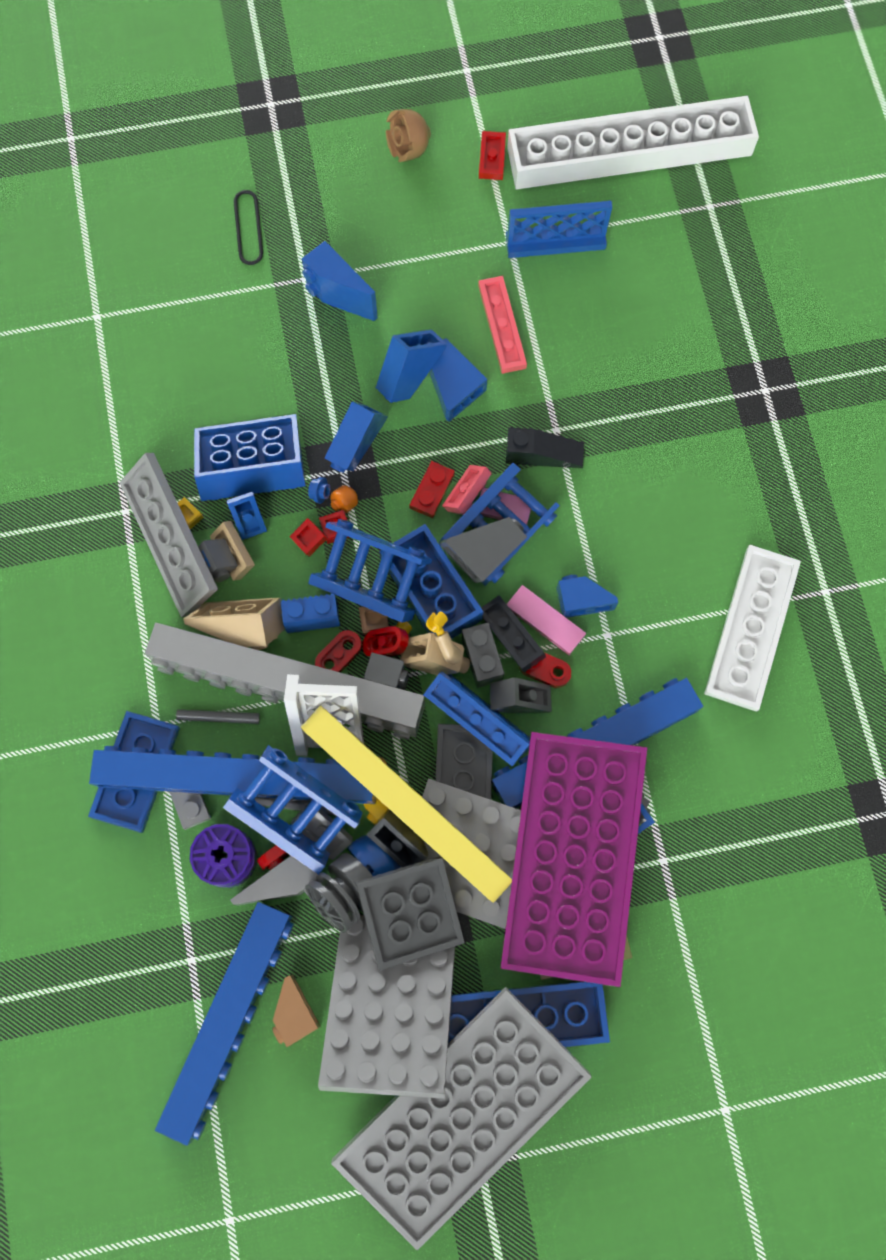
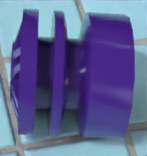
(224, 872)

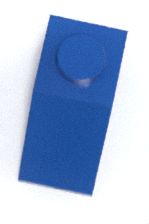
(583, 597)

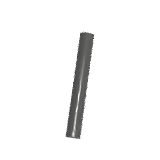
(218, 716)

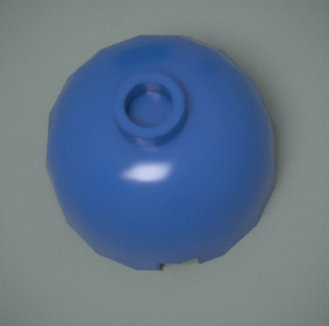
(372, 856)

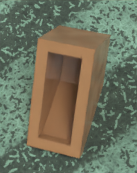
(293, 1014)

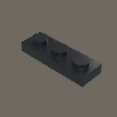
(512, 634)

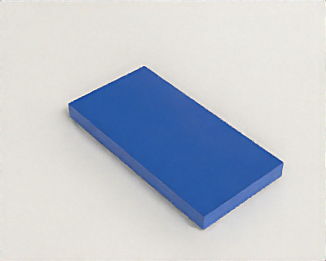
(128, 806)

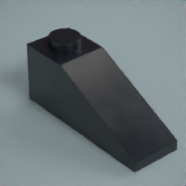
(542, 448)

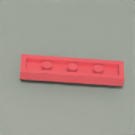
(502, 324)

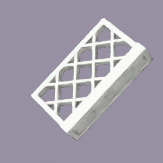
(300, 706)

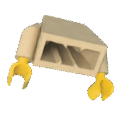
(433, 651)

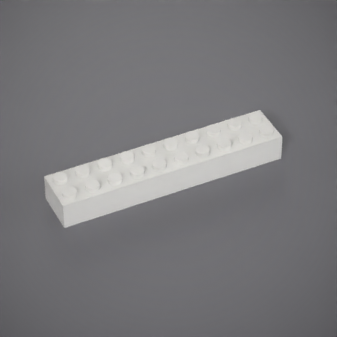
(631, 142)

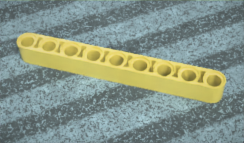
(406, 803)

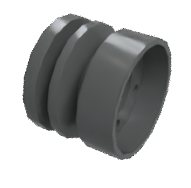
(337, 895)

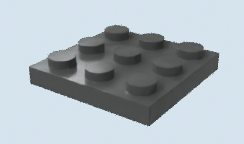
(409, 912)

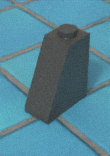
(485, 547)

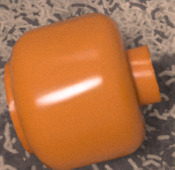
(344, 499)

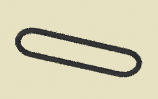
(238, 227)

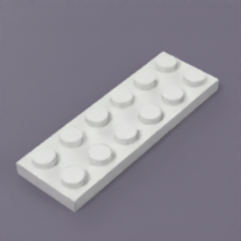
(752, 628)

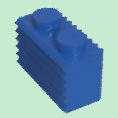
(310, 613)

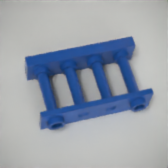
(492, 500)
(350, 588)
(286, 836)

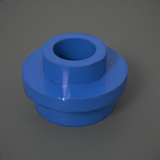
(319, 490)

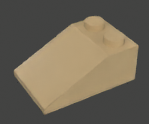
(240, 622)

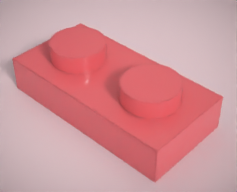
(467, 489)

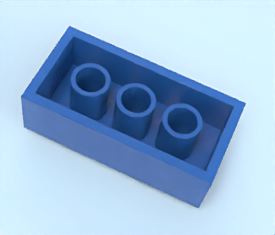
(436, 585)

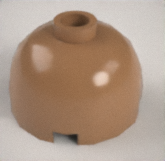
(407, 134)

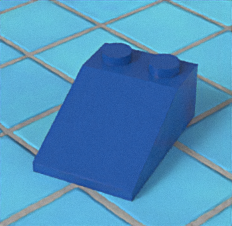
(337, 282)

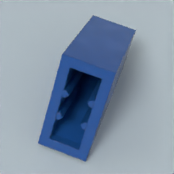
(408, 363)
(456, 381)
(354, 436)

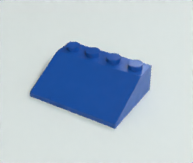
(248, 457)

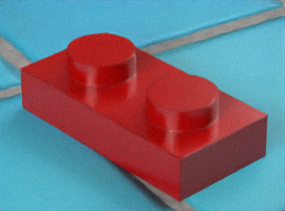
(492, 155)
(432, 489)

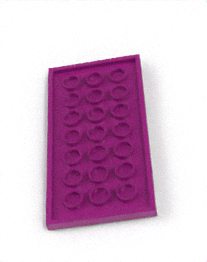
(574, 859)

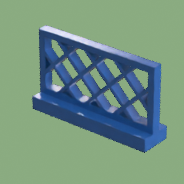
(553, 239)
(478, 718)

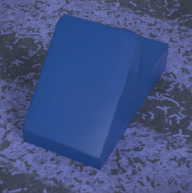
(246, 515)

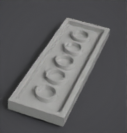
(168, 535)

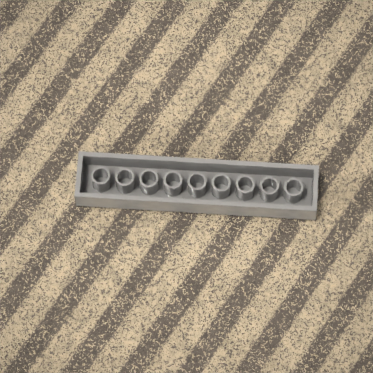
(267, 673)

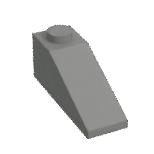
(283, 881)

